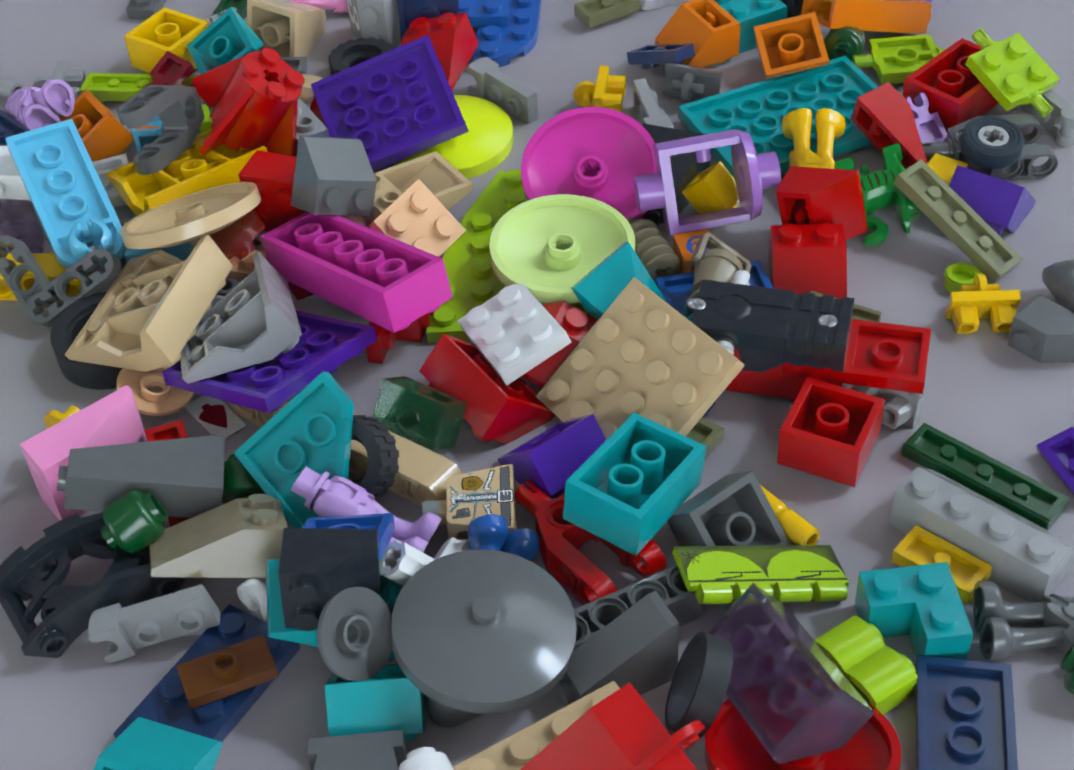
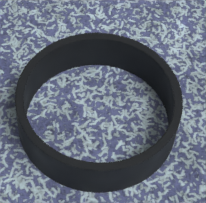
(699, 682)

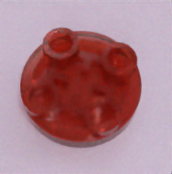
(238, 237)

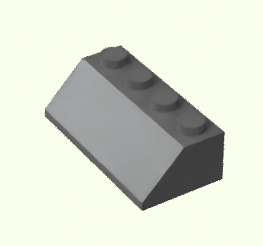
(1022, 554)

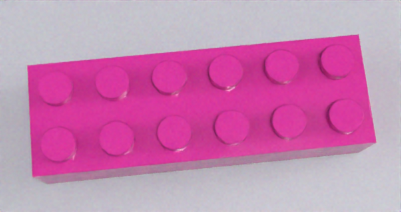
(358, 269)

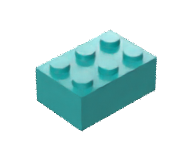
(633, 483)

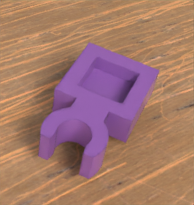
(928, 125)

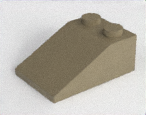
(222, 542)

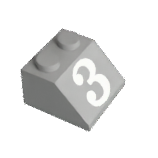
(375, 20)

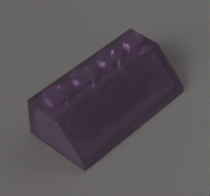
(786, 681)

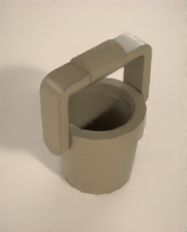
(717, 263)

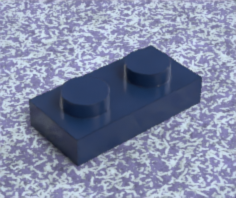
(654, 55)

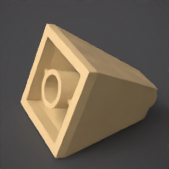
(286, 25)

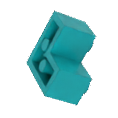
(918, 604)

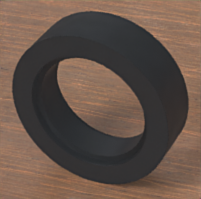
(62, 336)

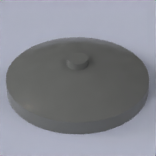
(483, 631)

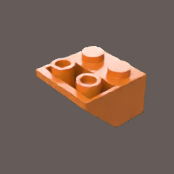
(707, 27)

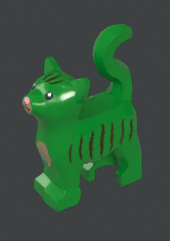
(881, 192)

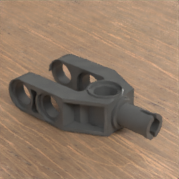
(181, 115)
(1020, 170)

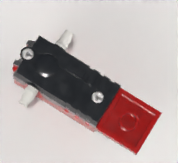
(802, 336)

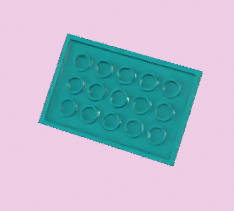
(763, 105)

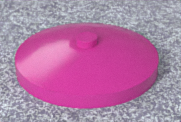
(589, 155)

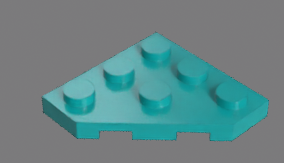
(308, 433)

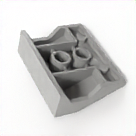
(244, 326)

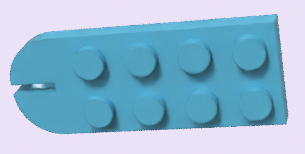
(66, 192)

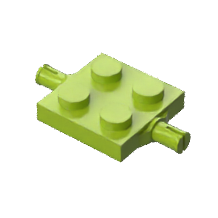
(897, 56)
(1012, 72)

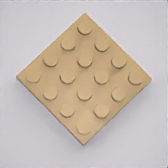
(641, 362)

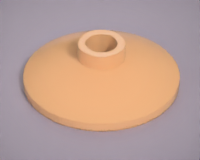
(152, 393)

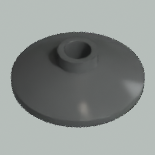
(368, 638)

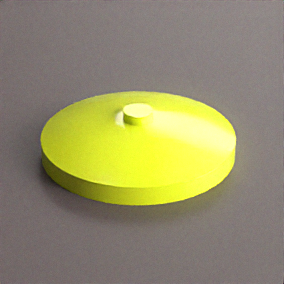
(483, 146)

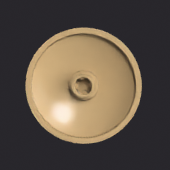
(190, 216)

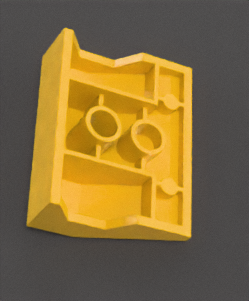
(181, 177)

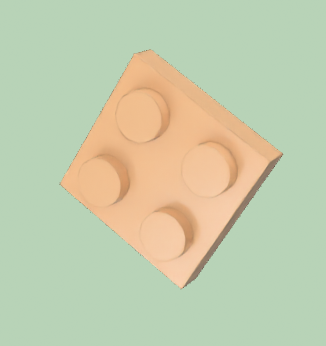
(419, 221)

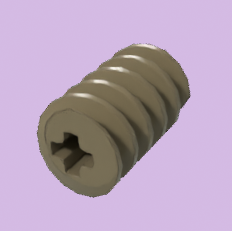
(654, 249)

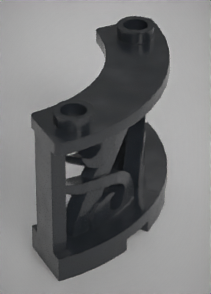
(67, 609)

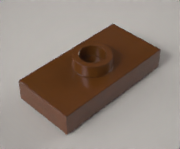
(227, 671)

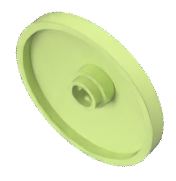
(555, 243)

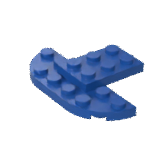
(503, 27)

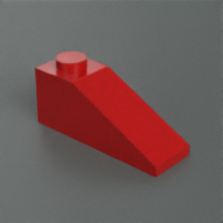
(888, 120)

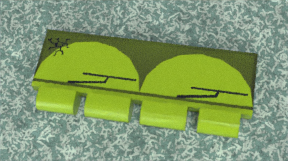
(782, 571)

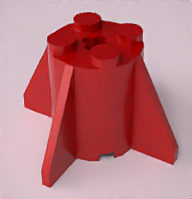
(252, 103)

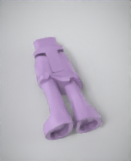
(34, 104)
(346, 498)

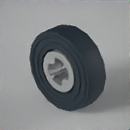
(992, 142)

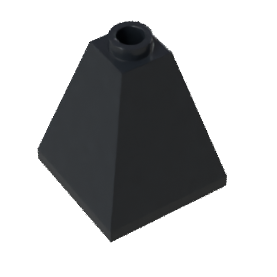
(683, 167)

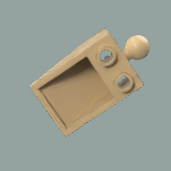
(434, 172)

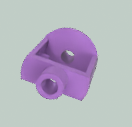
(751, 176)

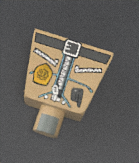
(474, 496)

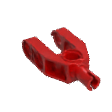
(561, 546)

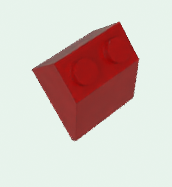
(809, 258)

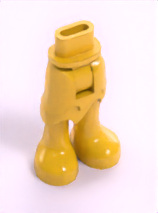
(797, 127)

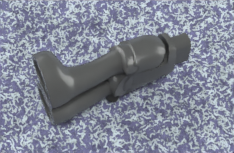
(995, 616)

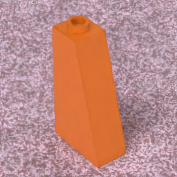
(872, 15)

